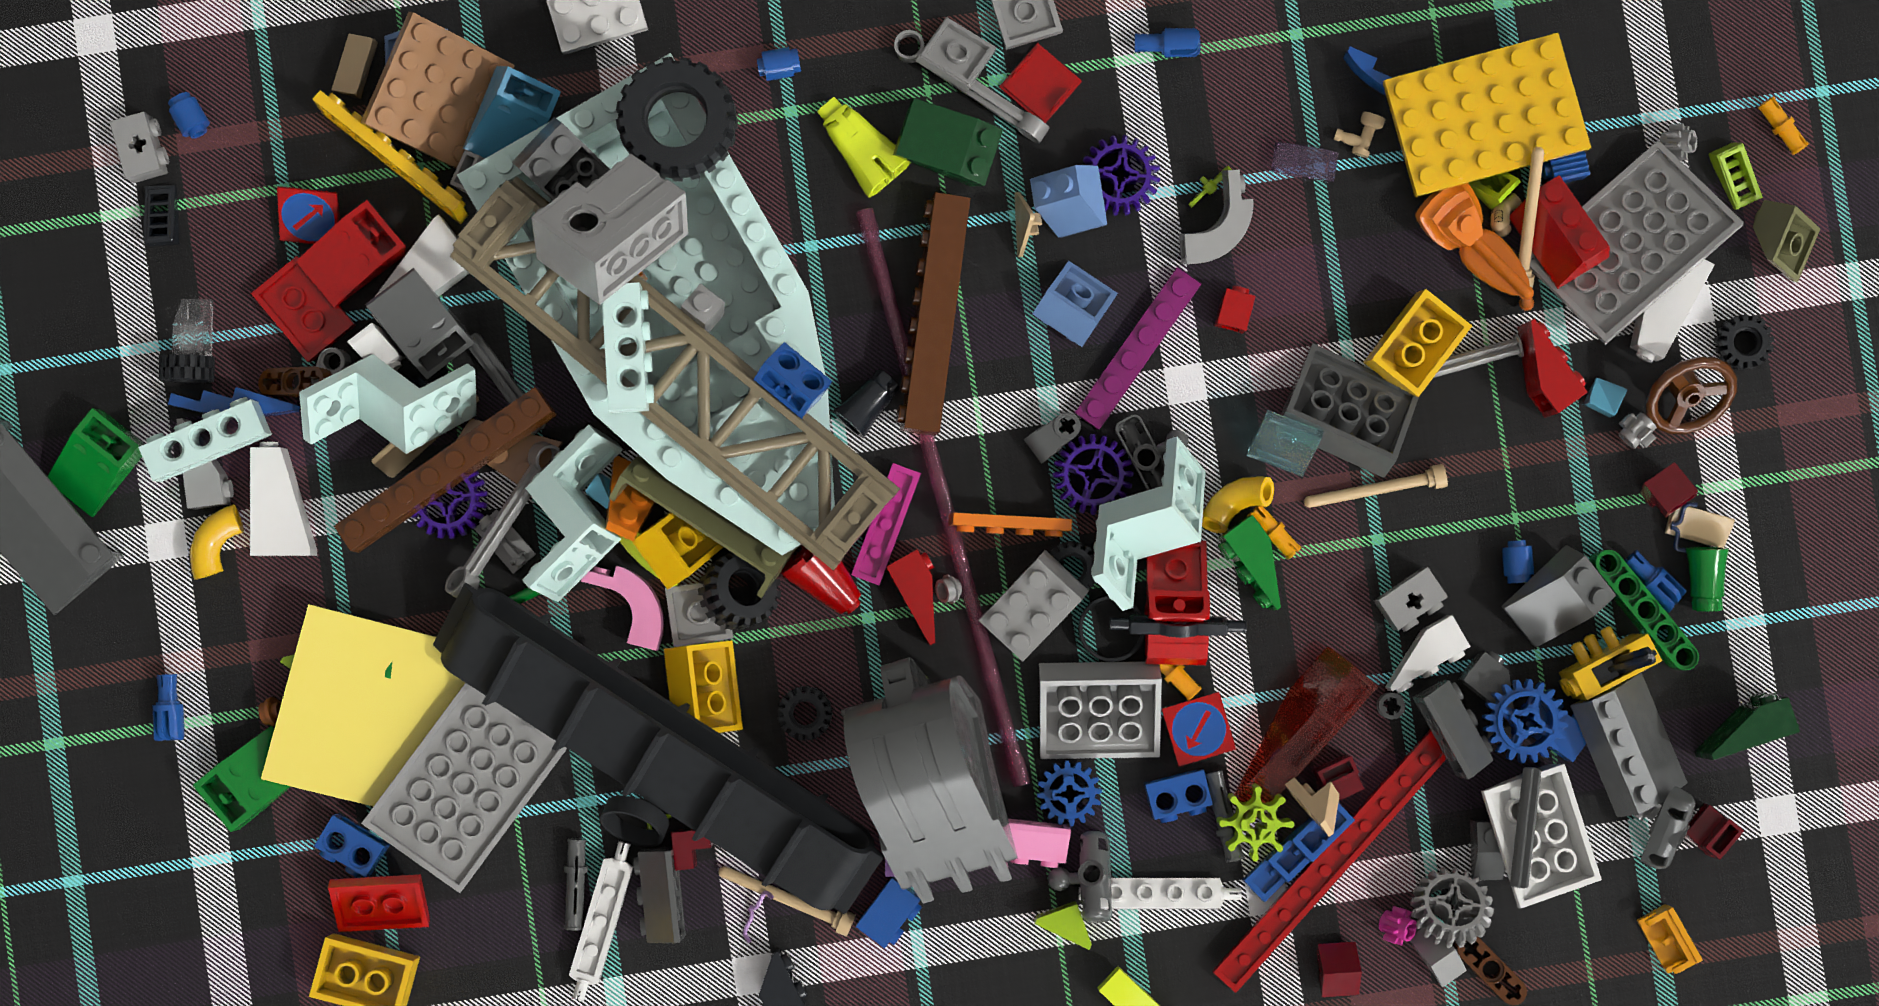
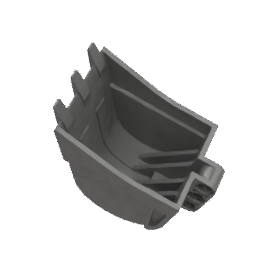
(929, 779)

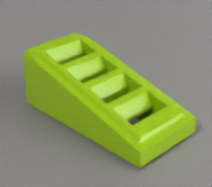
(1722, 170)

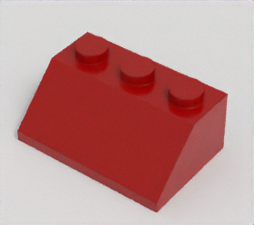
(1564, 234)

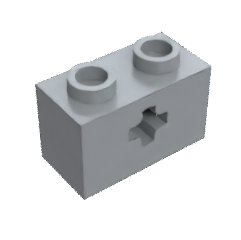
(128, 135)
(1419, 584)

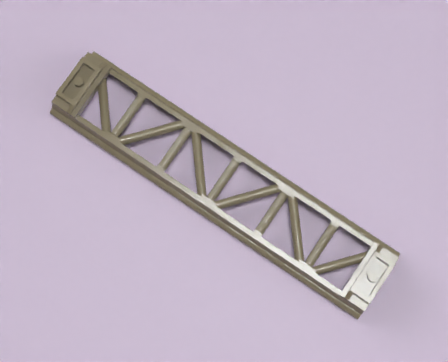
(838, 529)

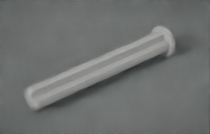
(1482, 355)

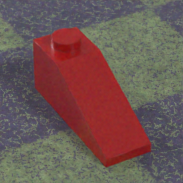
(915, 585)

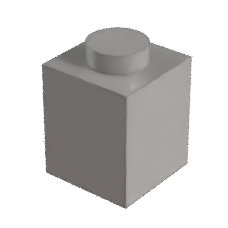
(704, 307)

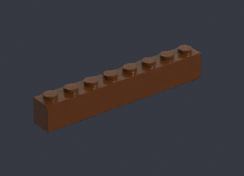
(934, 314)
(445, 470)

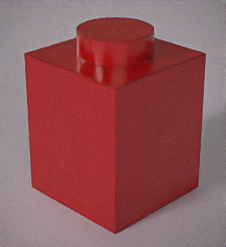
(1235, 309)

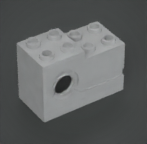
(611, 228)

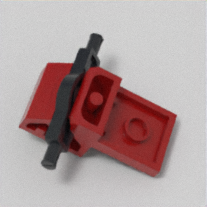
(1178, 609)

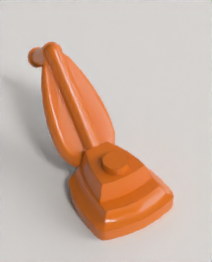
(1455, 221)

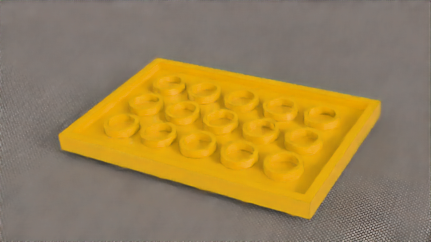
(1486, 114)

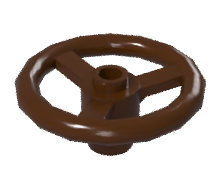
(1690, 392)

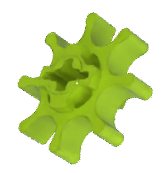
(1263, 831)

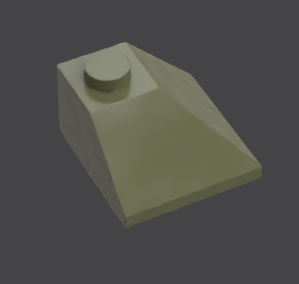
(1785, 236)

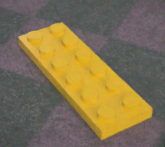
(399, 162)

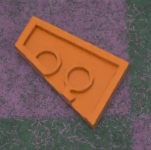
(630, 508)

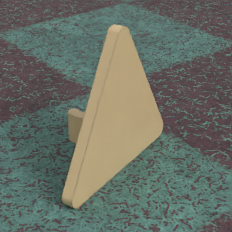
(1026, 223)

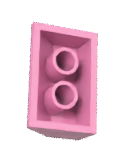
(1040, 842)

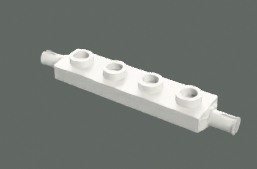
(1168, 893)
(601, 921)

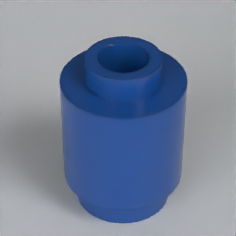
(779, 63)
(188, 115)
(1517, 562)

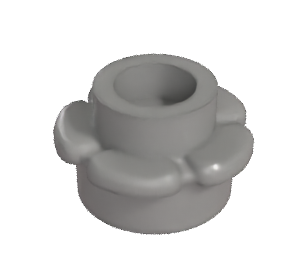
(948, 589)

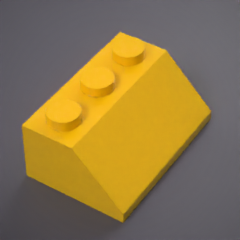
(1418, 343)
(706, 681)

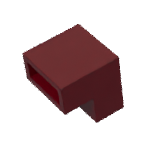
(1668, 490)
(1342, 774)
(1713, 832)
(685, 848)
(1339, 969)

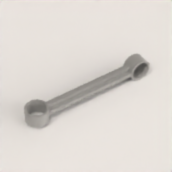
(1024, 122)
(500, 526)

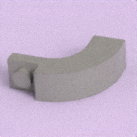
(1227, 231)

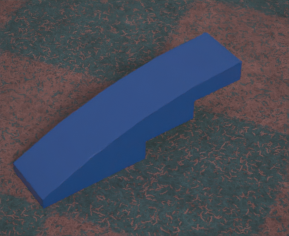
(212, 401)
(1298, 850)

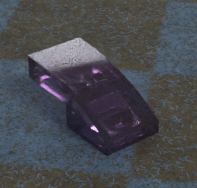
(1304, 162)

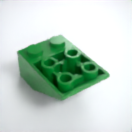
(95, 461)
(1253, 554)
(236, 786)

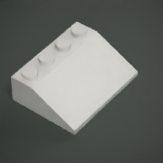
(1561, 846)

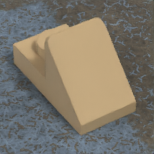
(1320, 806)

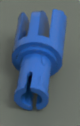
(1171, 43)
(1657, 581)
(168, 712)

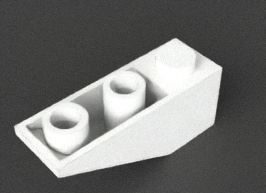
(1431, 647)

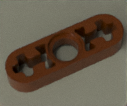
(286, 377)
(1500, 990)

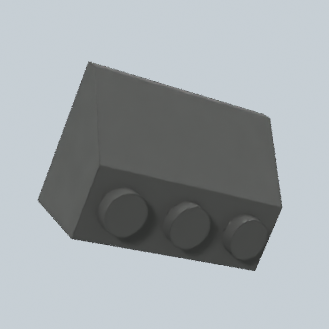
(1454, 728)
(660, 896)

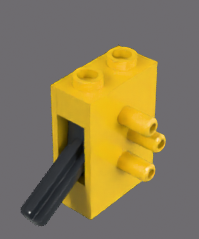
(1608, 665)

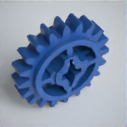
(1518, 729)

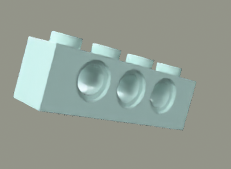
(624, 398)
(251, 428)

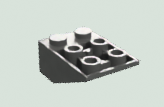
(558, 160)
(420, 323)

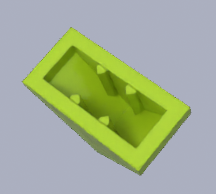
(1494, 188)
(1065, 922)

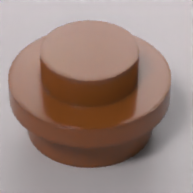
(269, 711)

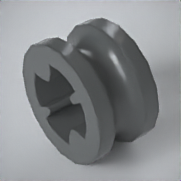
(1399, 701)

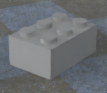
(1034, 605)

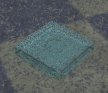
(1285, 443)

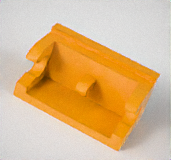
(1669, 939)

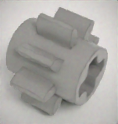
(1679, 140)
(1637, 430)

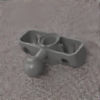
(1137, 442)
(1669, 829)
(1090, 859)

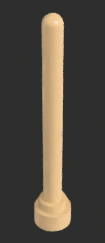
(1531, 211)
(1433, 477)
(839, 921)

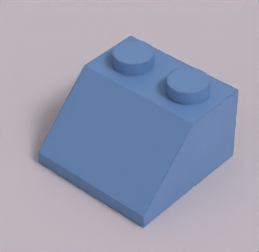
(1070, 199)
(1074, 303)

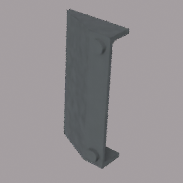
(44, 532)

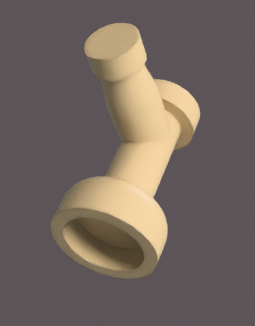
(1361, 143)

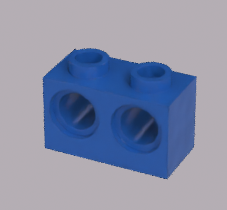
(792, 380)
(1176, 787)
(354, 838)

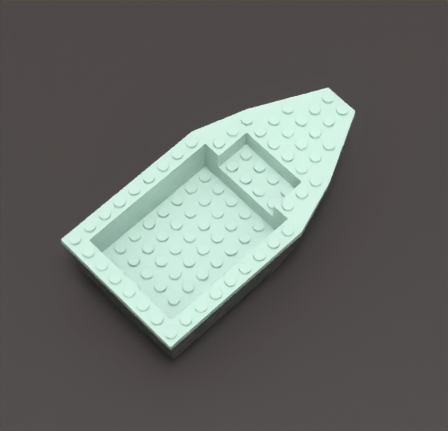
(735, 258)

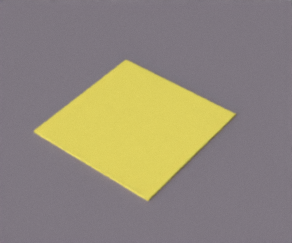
(345, 723)

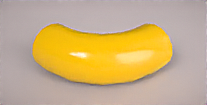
(1233, 499)
(209, 540)

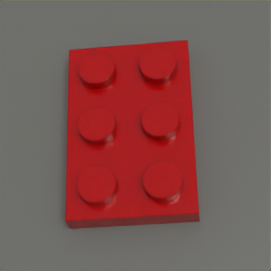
(302, 311)
(379, 903)

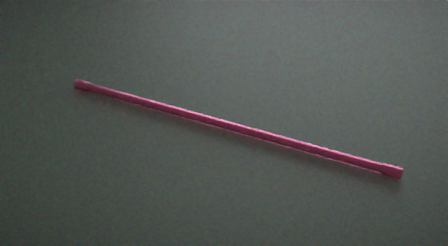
(1015, 761)

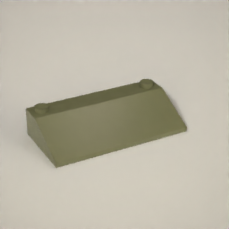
(656, 487)

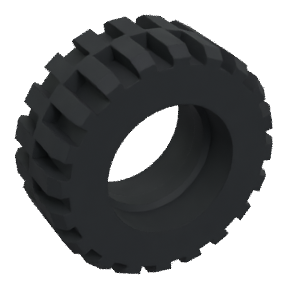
(672, 78)

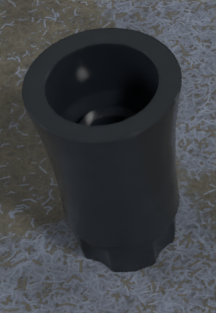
(867, 403)

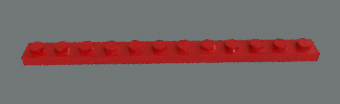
(1331, 864)

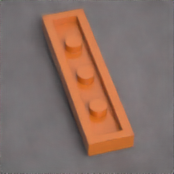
(997, 523)

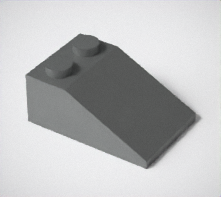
(1558, 597)

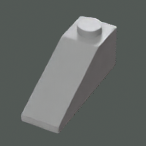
(206, 484)

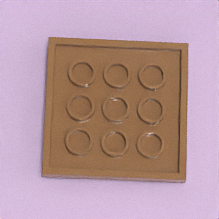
(431, 89)

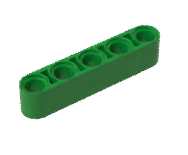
(1656, 617)

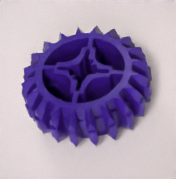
(1133, 176)
(1100, 450)
(451, 511)

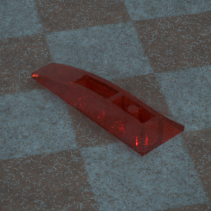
(1305, 723)

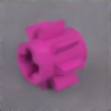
(1397, 925)

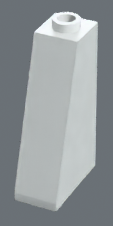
(431, 259)
(1661, 322)
(276, 506)

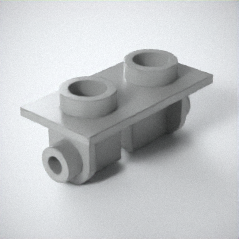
(512, 549)

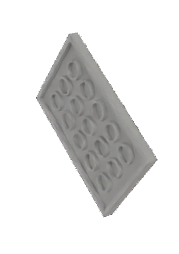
(1657, 232)
(463, 787)

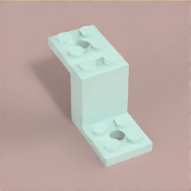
(388, 403)
(561, 498)
(1149, 523)

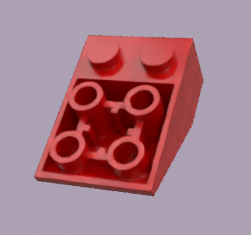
(351, 254)
(1547, 375)

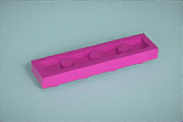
(886, 527)

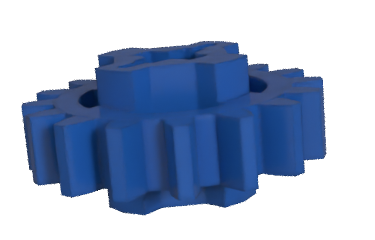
(1070, 806)

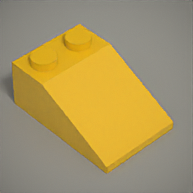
(675, 549)

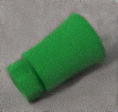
(1707, 577)

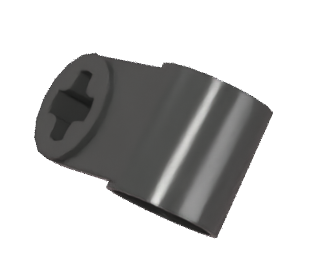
(1049, 440)

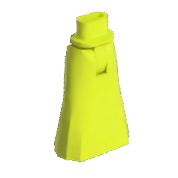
(862, 147)

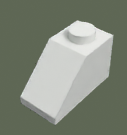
(377, 342)

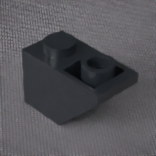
(779, 983)

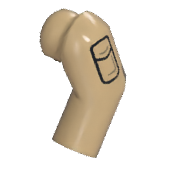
(1501, 215)

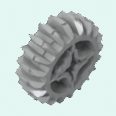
(1476, 906)

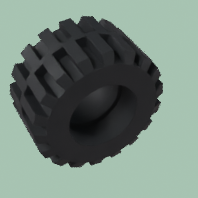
(720, 602)

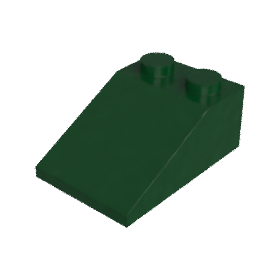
(948, 142)
(1751, 725)

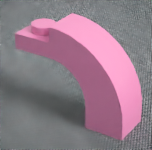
(645, 606)

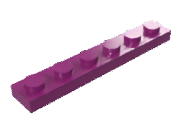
(1137, 348)

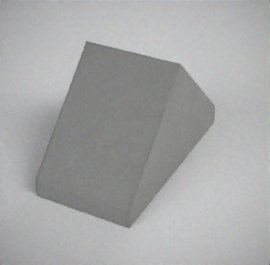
(1441, 961)

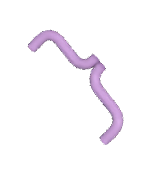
(751, 916)

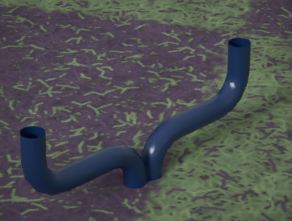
(1676, 529)

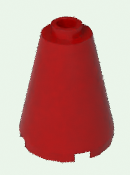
(830, 587)

